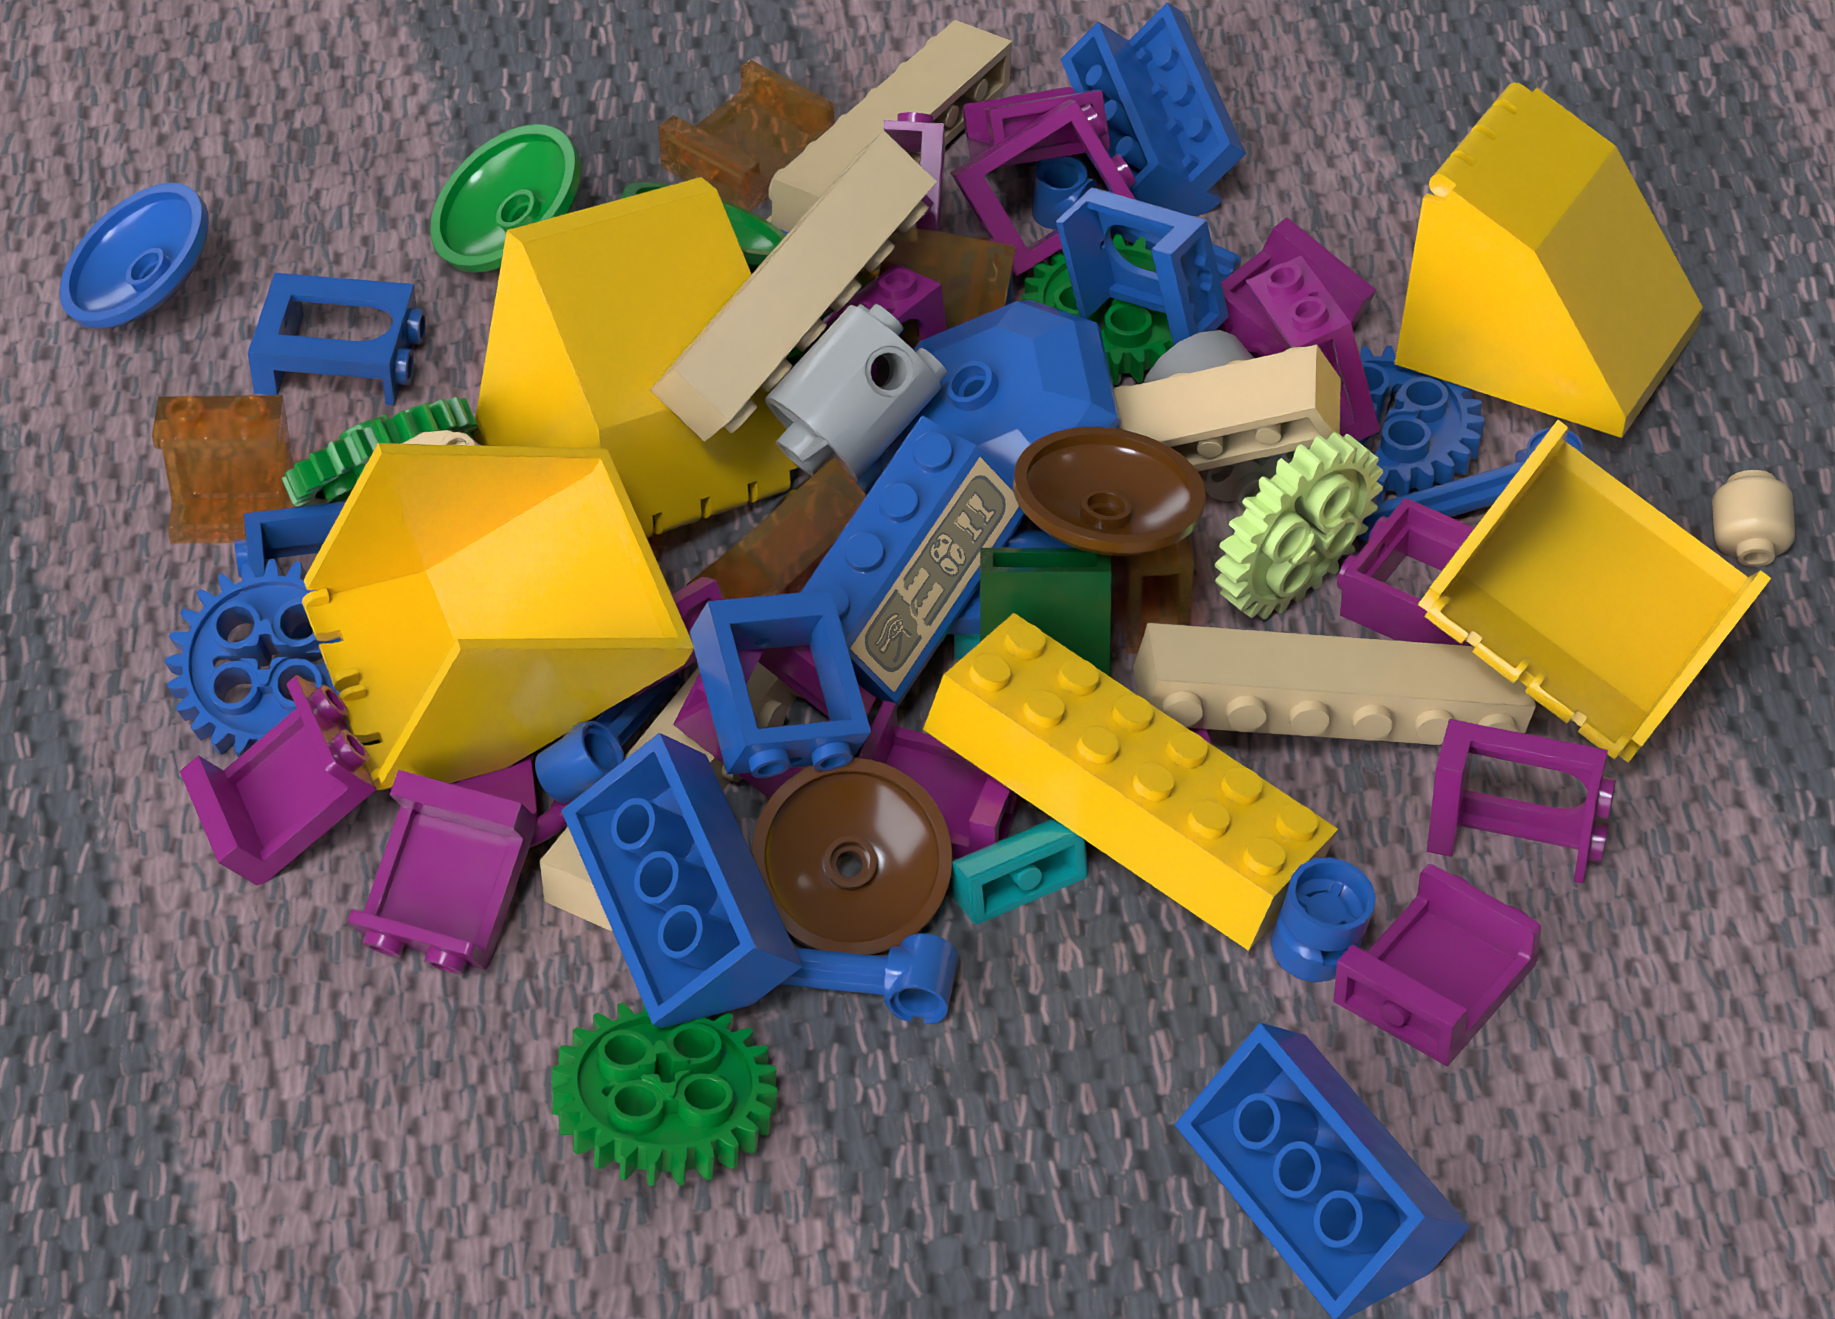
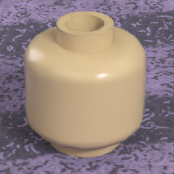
(1753, 518)

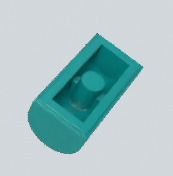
(1018, 870)

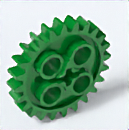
(1130, 333)
(335, 470)
(663, 1094)

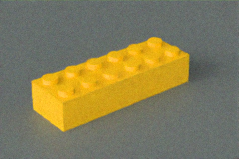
(1127, 778)

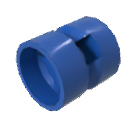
(1321, 918)

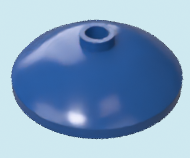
(135, 256)

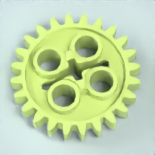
(1299, 525)

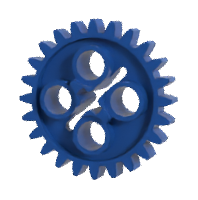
(1427, 432)
(275, 610)

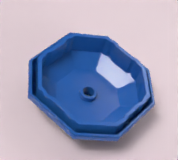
(1017, 380)

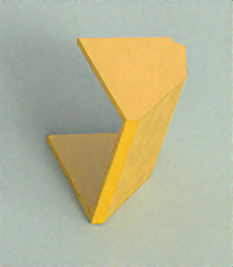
(1544, 271)
(594, 319)
(1589, 597)
(486, 604)

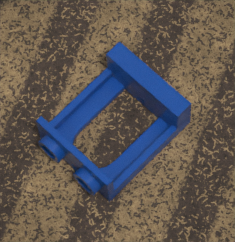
(1184, 259)
(279, 349)

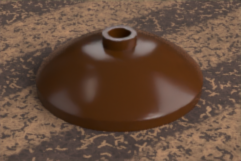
(1109, 490)
(863, 814)

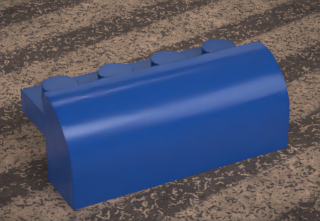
(1159, 110)

